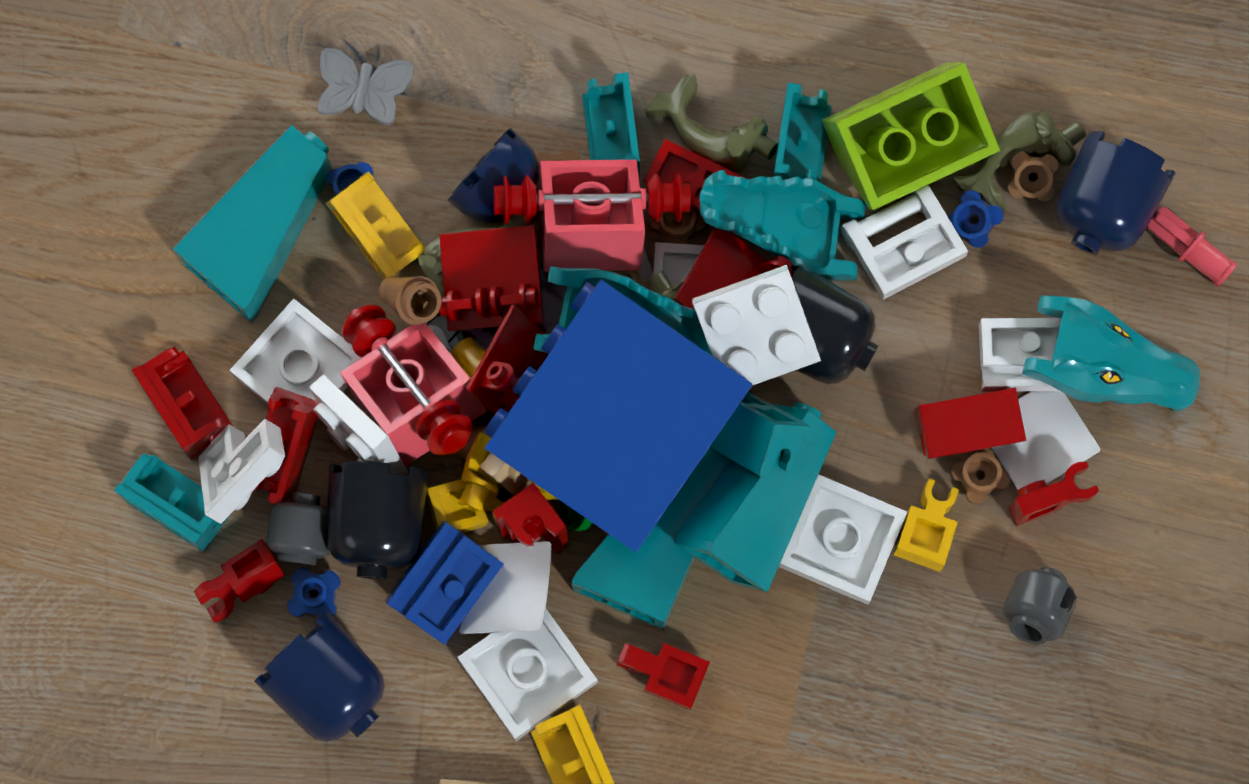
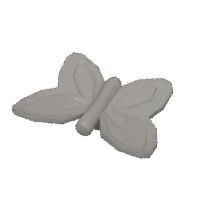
(362, 91)

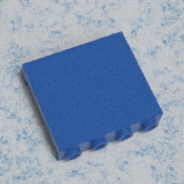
(616, 414)

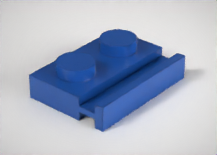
(444, 582)

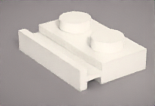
(1007, 344)

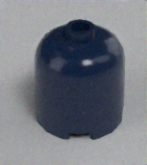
(1111, 194)
(325, 682)

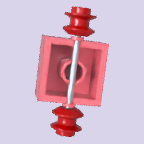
(591, 211)
(409, 385)

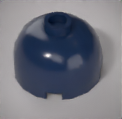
(508, 158)

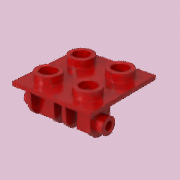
(724, 263)
(488, 274)
(506, 362)

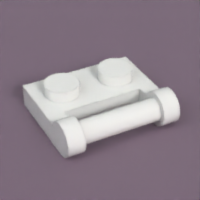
(910, 254)

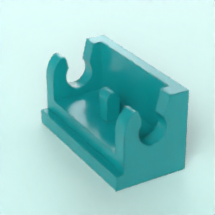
(610, 120)
(802, 134)
(758, 434)
(169, 500)

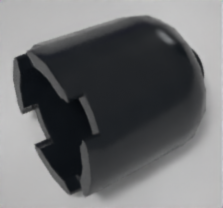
(839, 327)
(375, 516)

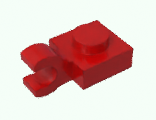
(1040, 500)
(243, 577)
(671, 674)

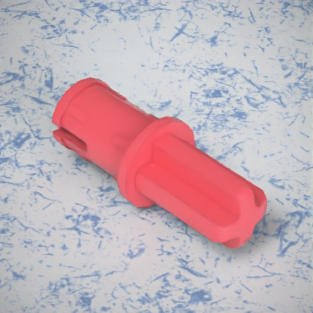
(1191, 246)

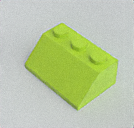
(912, 134)

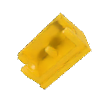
(375, 226)
(571, 750)

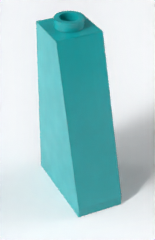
(257, 222)
(751, 518)
(651, 579)

